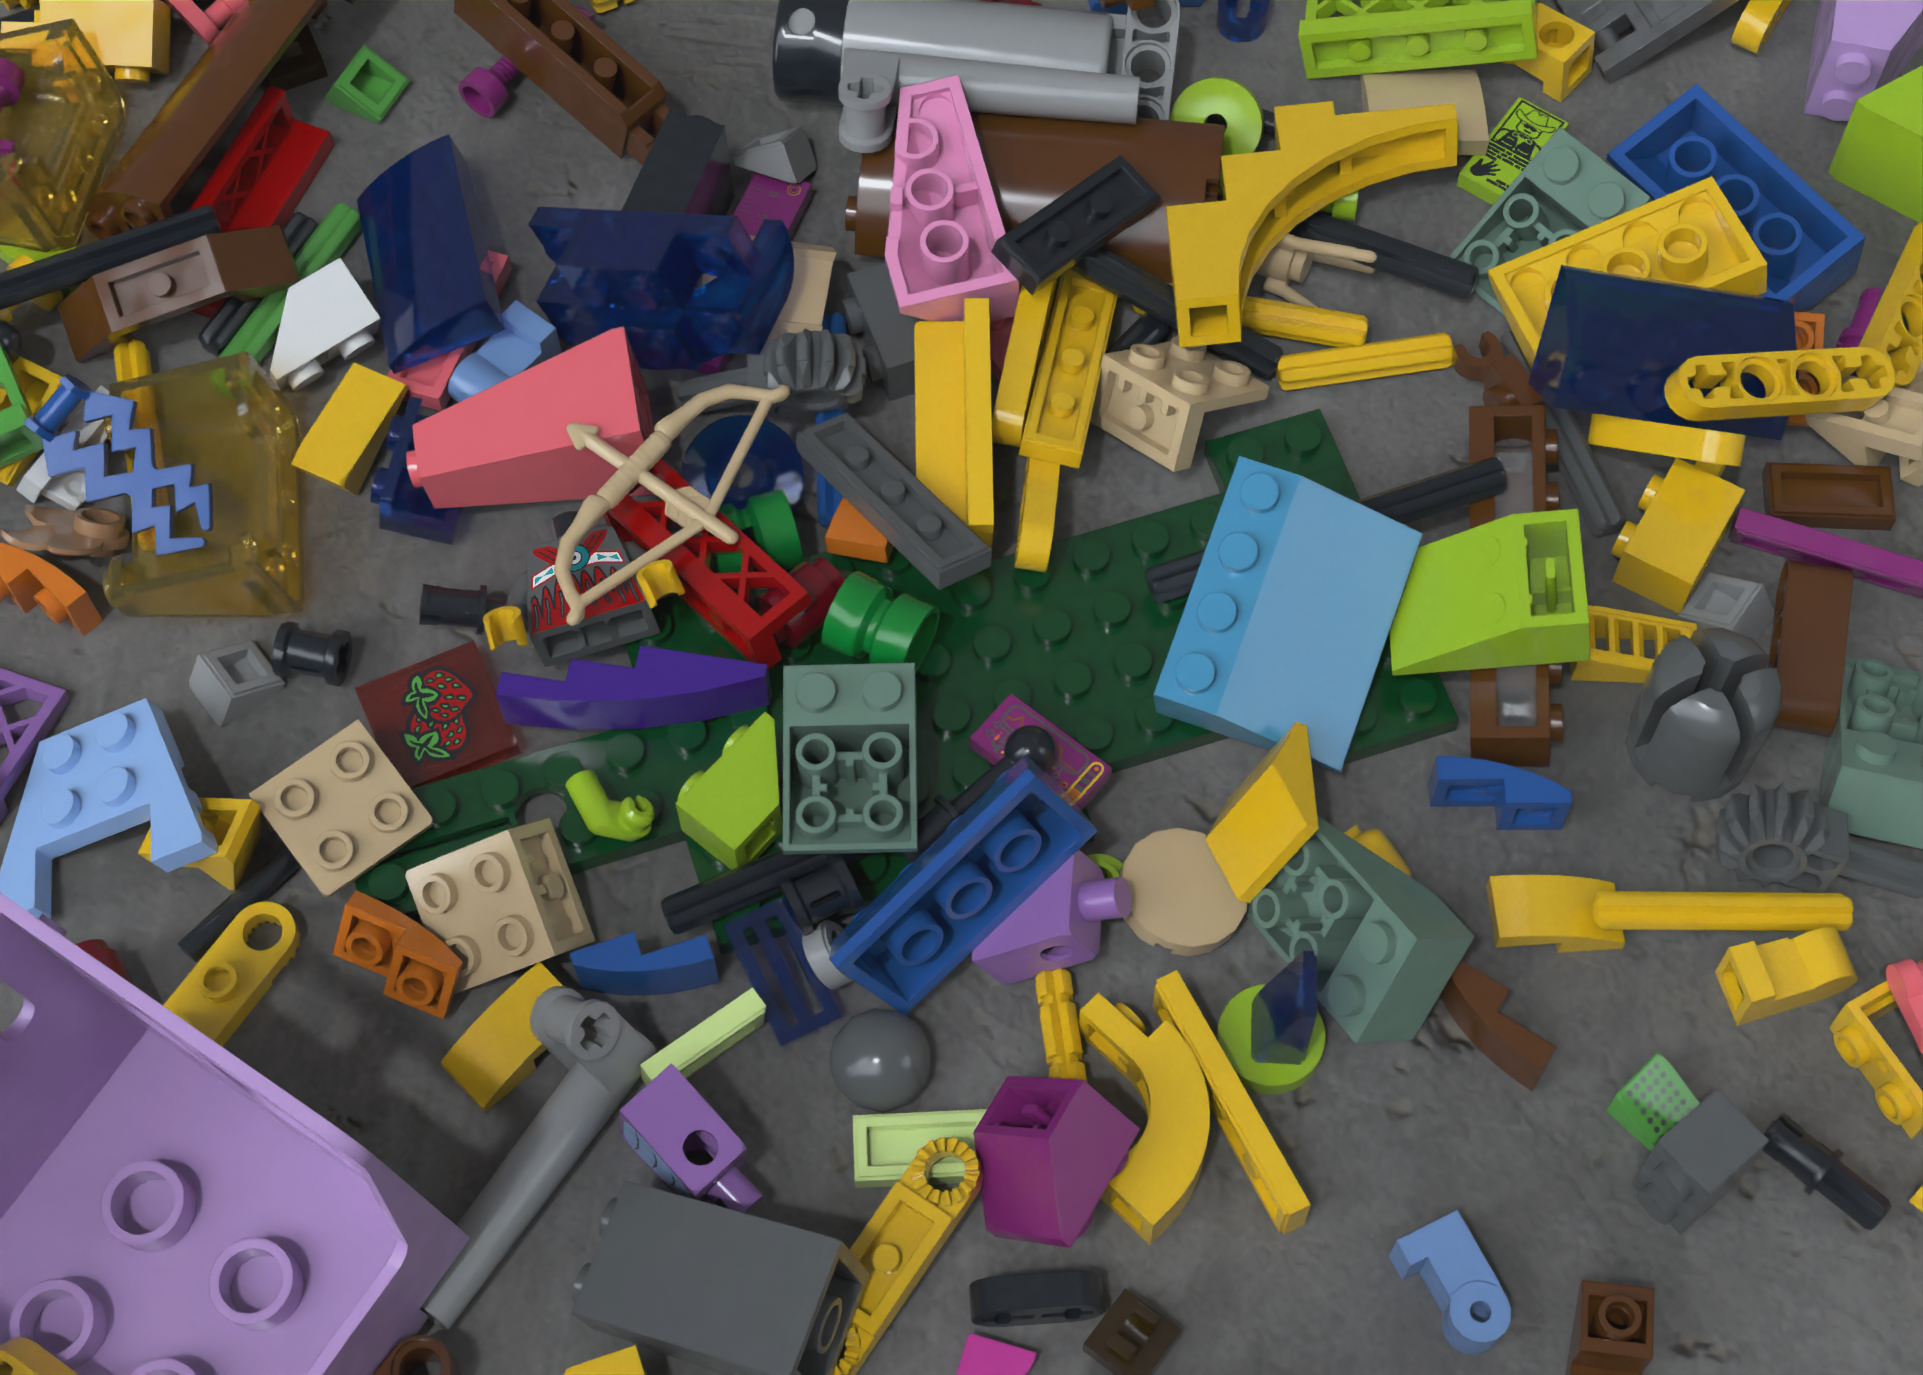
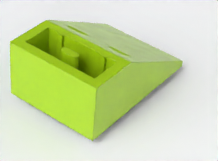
(1495, 598)

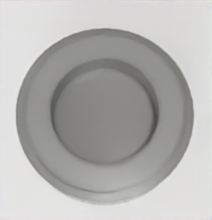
(817, 951)

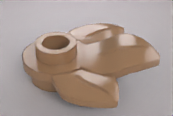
(71, 533)

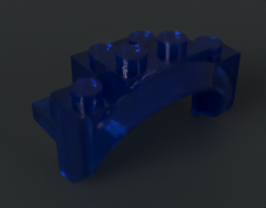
(644, 273)

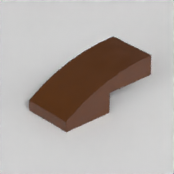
(1476, 1007)

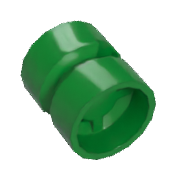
(770, 529)
(871, 622)

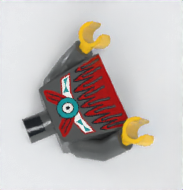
(612, 620)

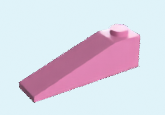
(943, 210)

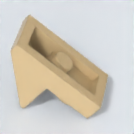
(1866, 435)

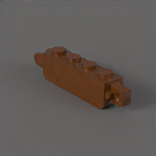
(575, 67)

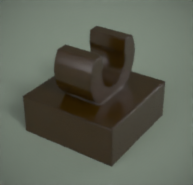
(299, 63)
(1132, 1337)

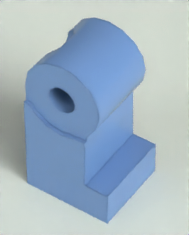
(520, 346)
(1459, 1281)

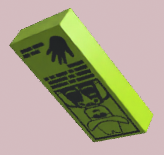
(1509, 150)

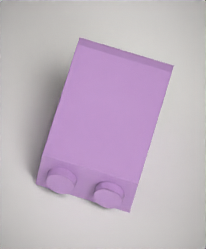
(1858, 51)

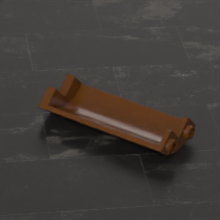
(197, 115)
(1043, 158)

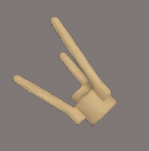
(1293, 259)

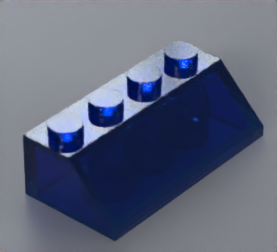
(1622, 336)

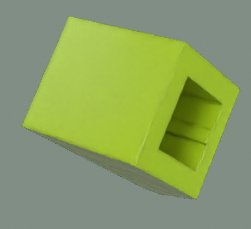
(738, 801)

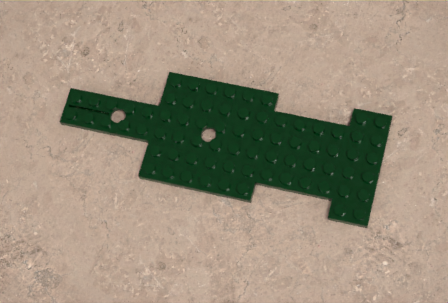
(1066, 642)

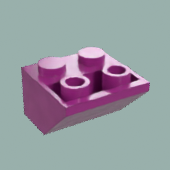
(1048, 1158)

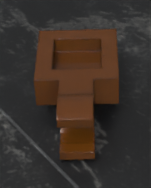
(1502, 375)

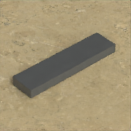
(894, 501)

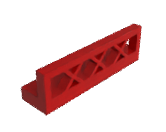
(274, 173)
(711, 592)

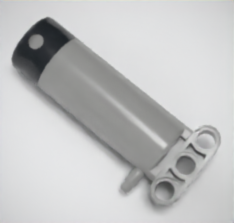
(814, 34)

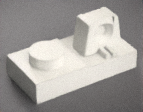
(70, 488)

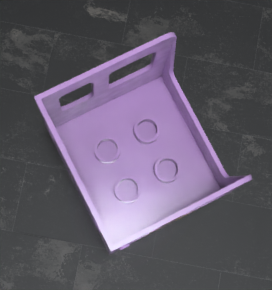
(182, 1201)

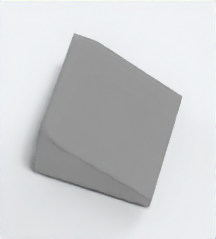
(779, 155)
(1730, 605)
(233, 681)

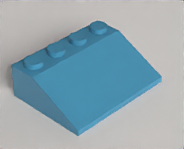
(1286, 614)

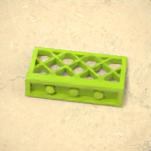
(1416, 37)

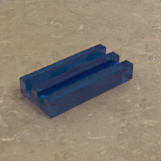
(756, 920)

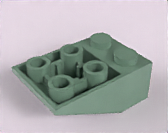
(1551, 199)
(1877, 753)
(850, 759)
(1375, 932)

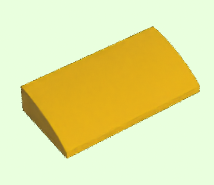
(1674, 239)

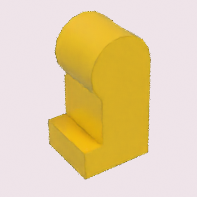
(1562, 54)
(1784, 973)

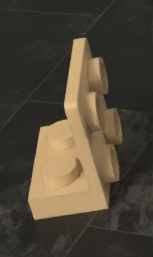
(1160, 394)
(341, 809)
(502, 902)

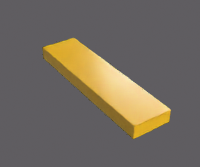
(1068, 372)
(1234, 1108)

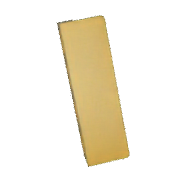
(956, 414)

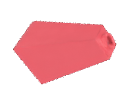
(514, 435)

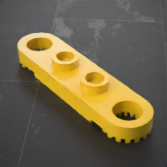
(233, 975)
(904, 1241)

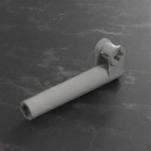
(874, 78)
(602, 1067)

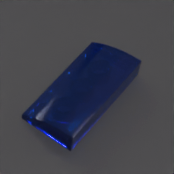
(428, 256)

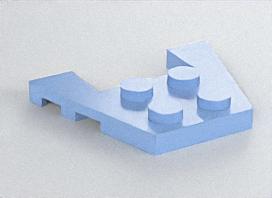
(97, 785)

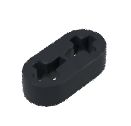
(1036, 1298)

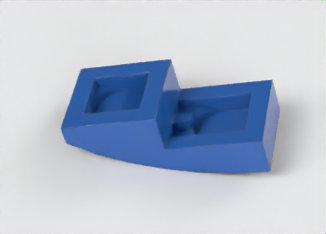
(1519, 796)
(621, 969)

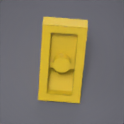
(237, 833)

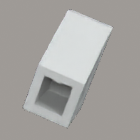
(320, 321)

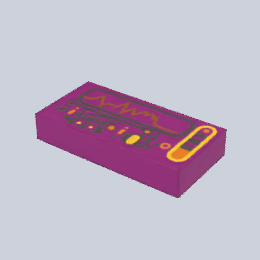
(1074, 768)

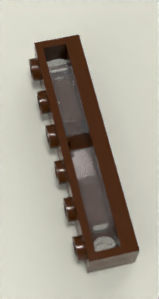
(1512, 704)

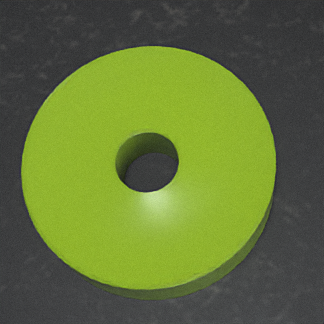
(1233, 102)
(1263, 1078)

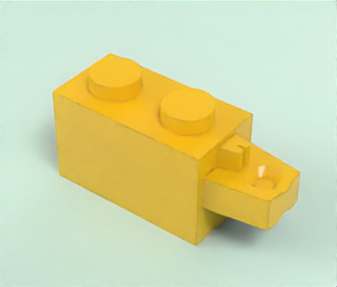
(125, 34)
(1677, 533)

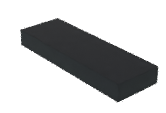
(1075, 224)

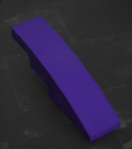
(659, 691)

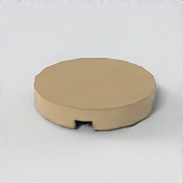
(1180, 893)

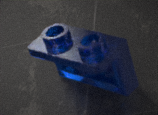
(400, 503)

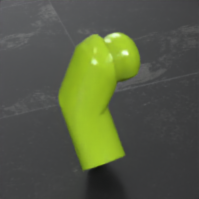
(606, 817)

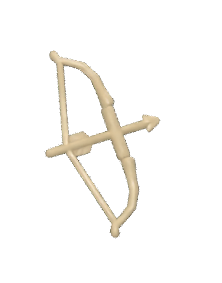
(682, 505)

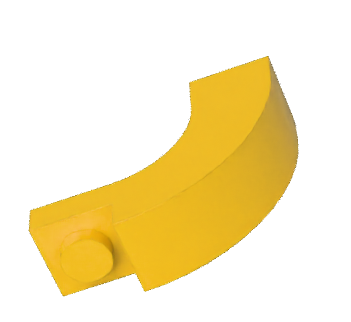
(1169, 1080)

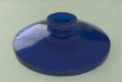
(771, 458)

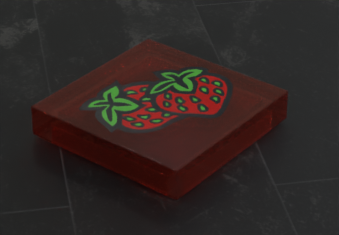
(438, 717)

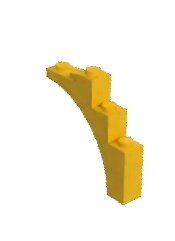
(1268, 193)

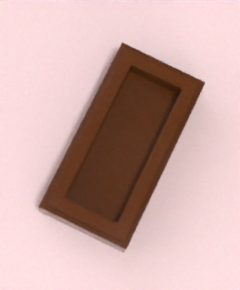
(1830, 495)

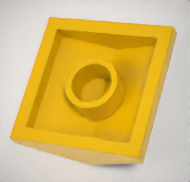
(1267, 816)

